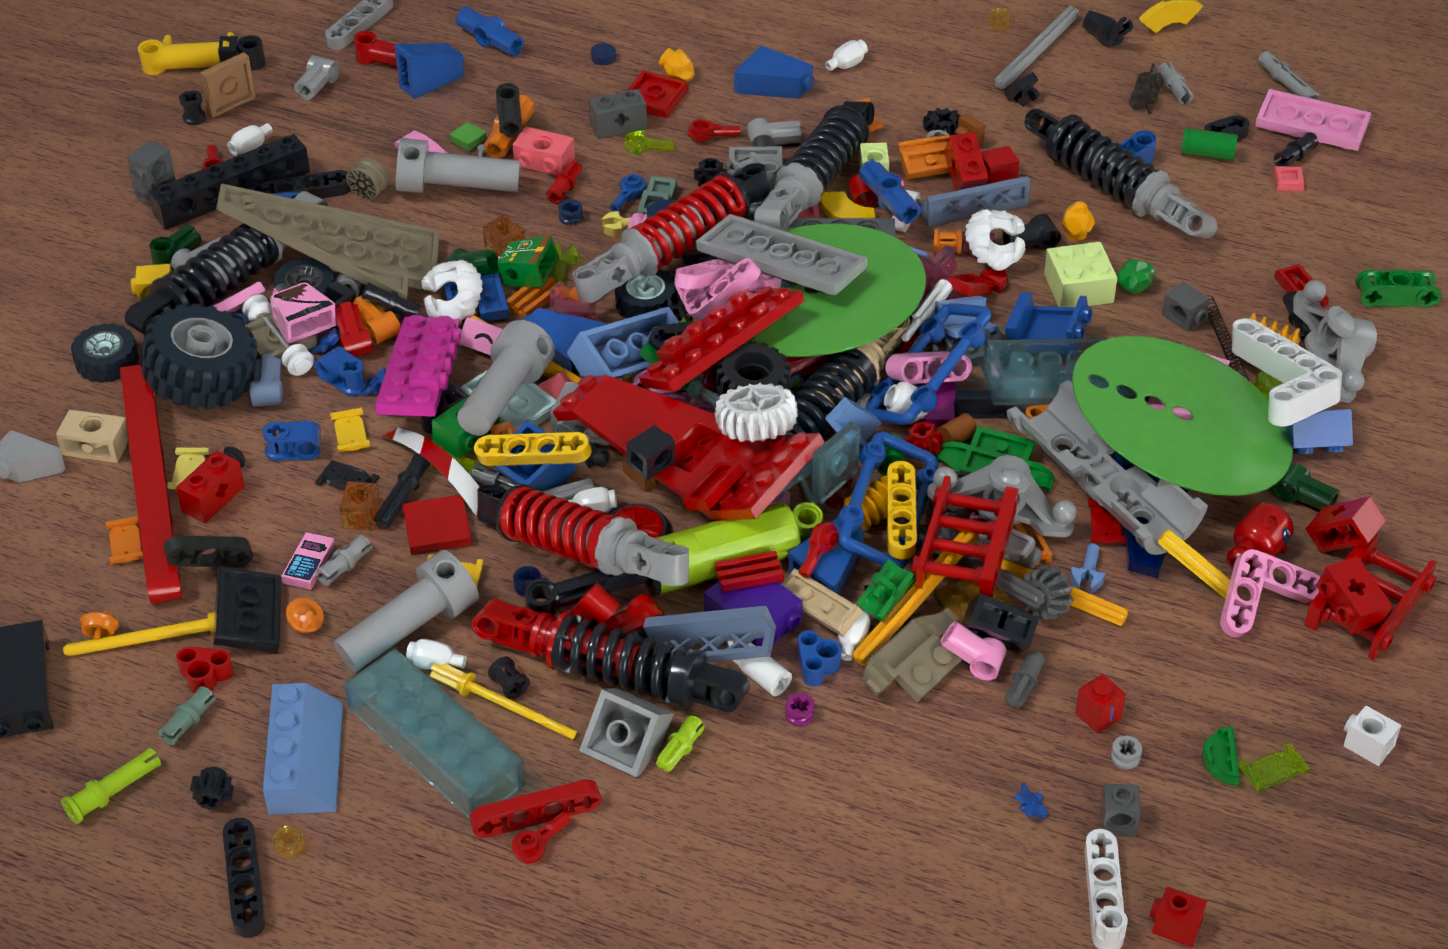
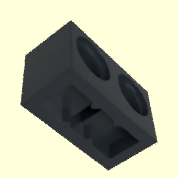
(1000, 621)

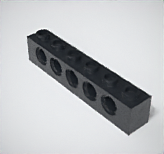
(199, 192)

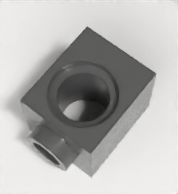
(1185, 306)
(1120, 809)

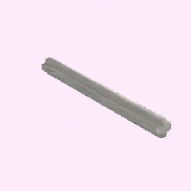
(1036, 47)

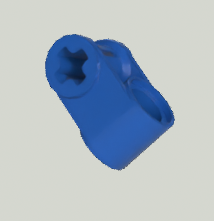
(1141, 144)
(342, 371)
(294, 441)

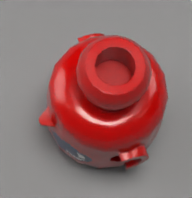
(1261, 529)

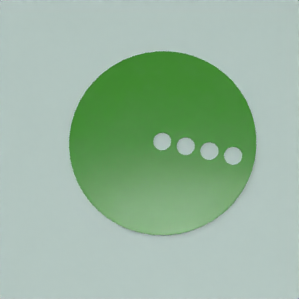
(863, 309)
(1219, 452)

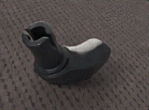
(1106, 28)

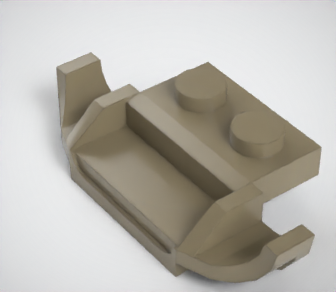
(913, 657)

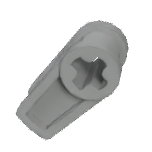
(1020, 549)

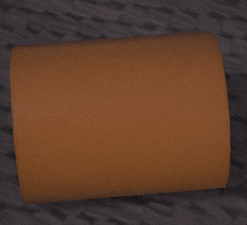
(958, 429)

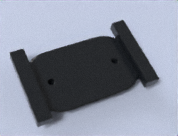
(339, 473)

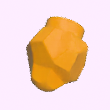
(677, 65)
(1077, 221)

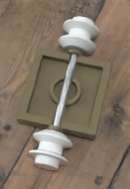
(270, 340)

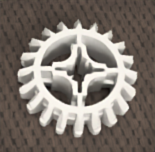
(756, 412)

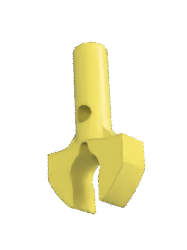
(614, 224)

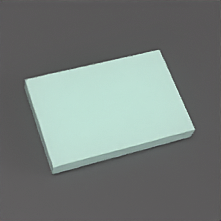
(527, 403)

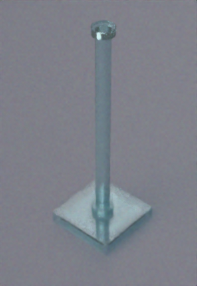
(832, 462)

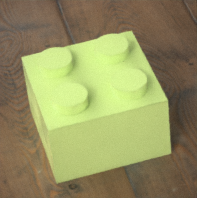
(1080, 272)

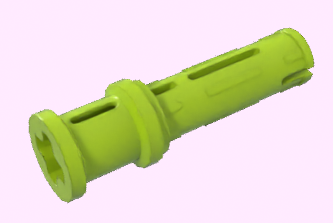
(98, 792)

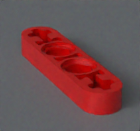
(499, 818)

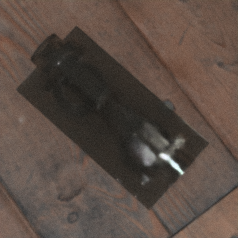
(1146, 90)

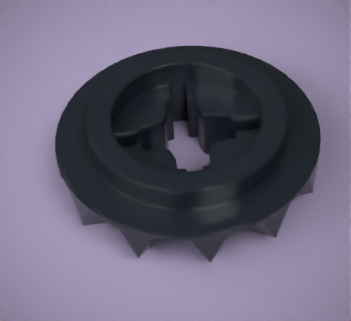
(948, 118)

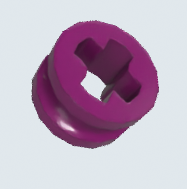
(795, 716)

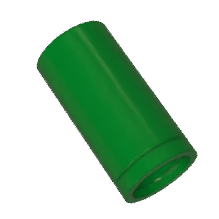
(1209, 144)

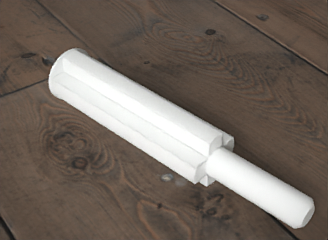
(927, 307)

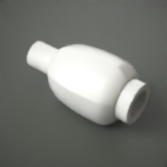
(847, 55)
(248, 139)
(597, 498)
(854, 636)
(429, 652)

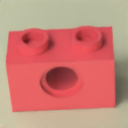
(543, 150)

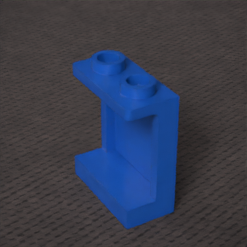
(1047, 322)

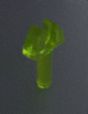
(636, 142)
(569, 257)

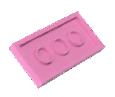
(1300, 115)

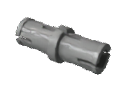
(1175, 83)
(343, 560)

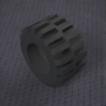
(752, 365)

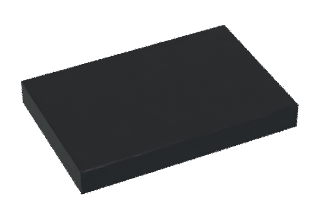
(247, 610)

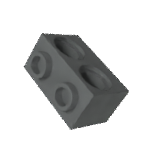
(149, 169)

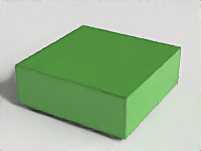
(468, 136)

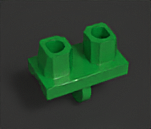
(885, 590)

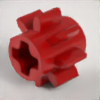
(925, 437)

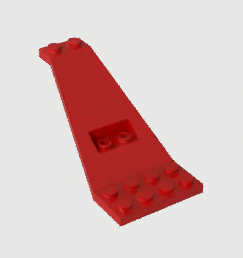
(623, 411)

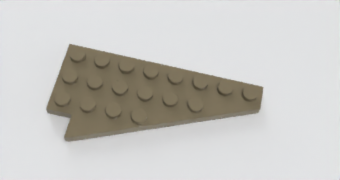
(349, 242)

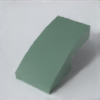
(657, 189)

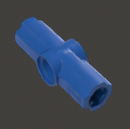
(489, 31)
(890, 191)

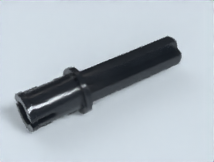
(407, 482)

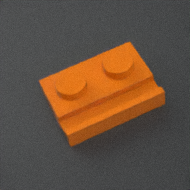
(924, 156)

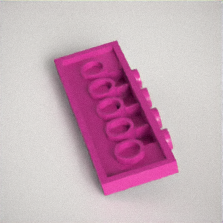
(419, 366)

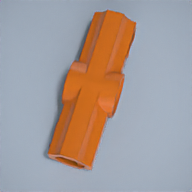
(498, 143)

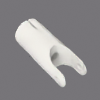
(765, 672)

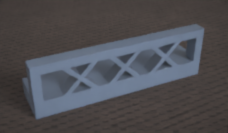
(966, 202)
(715, 628)

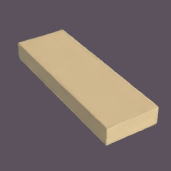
(823, 603)

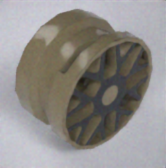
(367, 178)

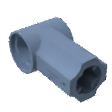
(267, 386)

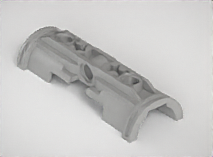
(1104, 479)

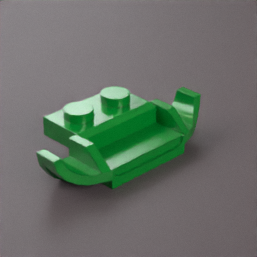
(988, 446)

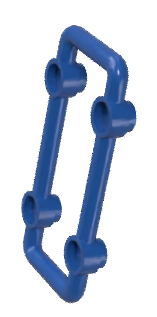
(933, 331)
(852, 515)

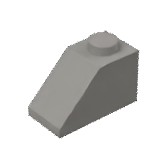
(28, 458)

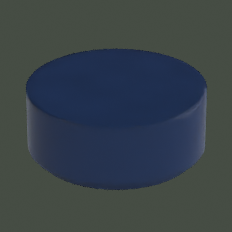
(603, 54)

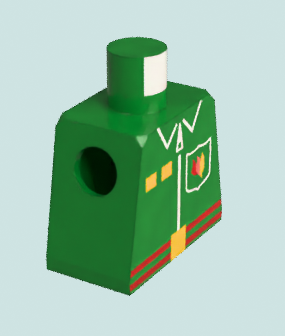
(528, 262)

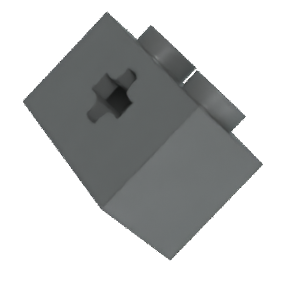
(618, 113)

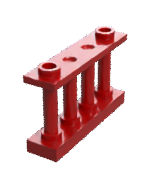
(990, 554)
(1424, 581)

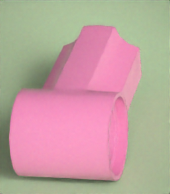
(982, 654)

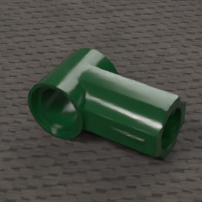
(164, 248)
(484, 260)
(1300, 486)

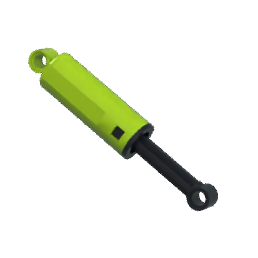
(708, 543)

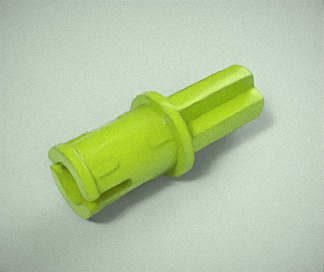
(680, 743)

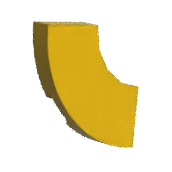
(1170, 12)
(839, 206)

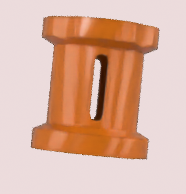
(943, 238)

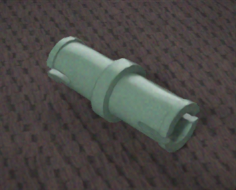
(186, 716)

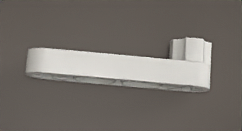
(1104, 936)

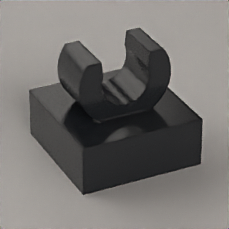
(1022, 88)

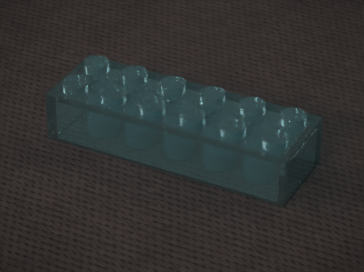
(1034, 369)
(434, 733)

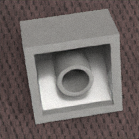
(625, 731)

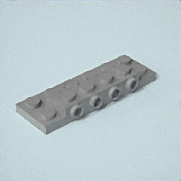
(783, 254)

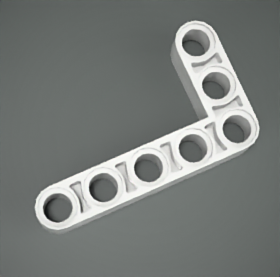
(1307, 380)

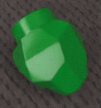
(1135, 275)

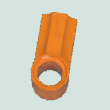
(379, 323)

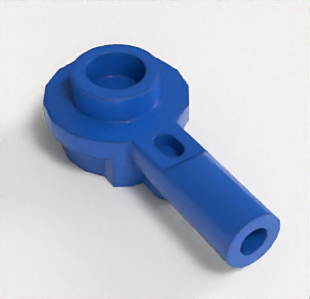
(632, 188)

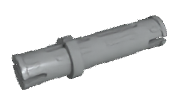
(1281, 72)

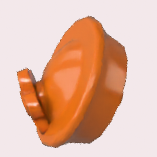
(304, 615)
(98, 625)

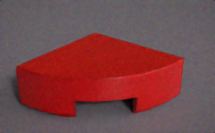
(998, 277)

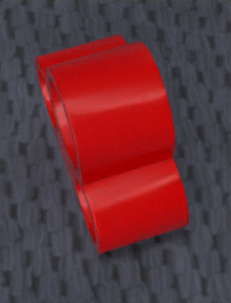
(206, 662)

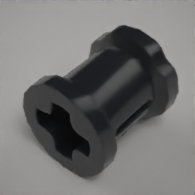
(192, 107)
(508, 677)

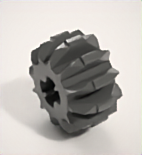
(1056, 592)

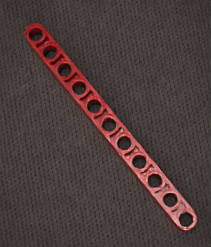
(150, 485)

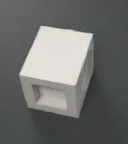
(1371, 735)

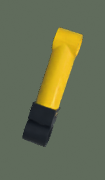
(159, 56)

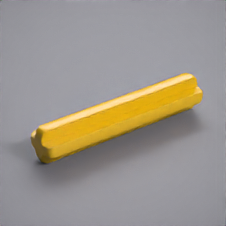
(1194, 561)

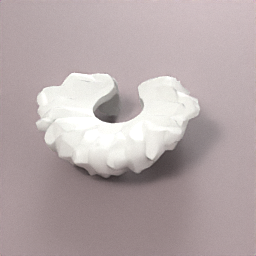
(984, 249)
(468, 286)

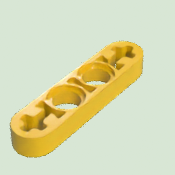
(533, 444)
(901, 509)

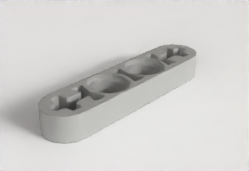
(342, 34)

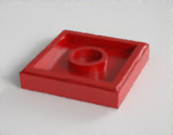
(659, 92)
(436, 524)

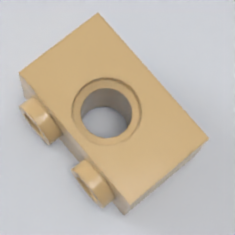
(93, 436)

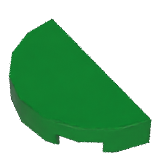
(1220, 756)

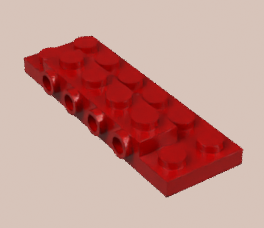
(717, 336)

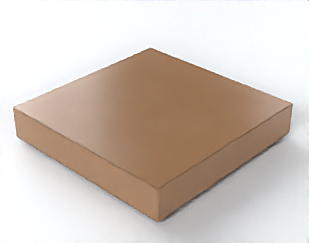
(228, 85)

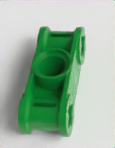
(1398, 288)

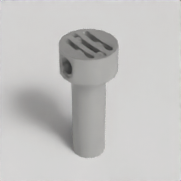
(419, 166)
(518, 358)
(440, 587)

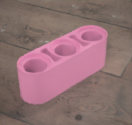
(918, 369)

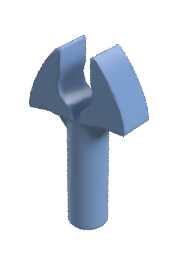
(1088, 570)

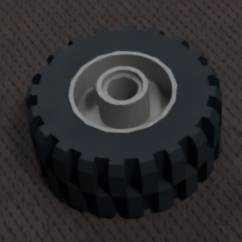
(198, 356)

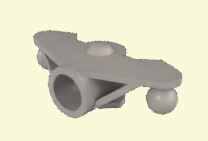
(1336, 336)
(1011, 472)

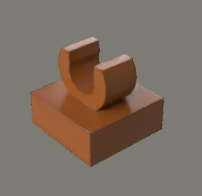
(969, 124)

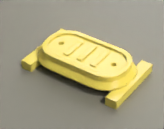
(186, 463)

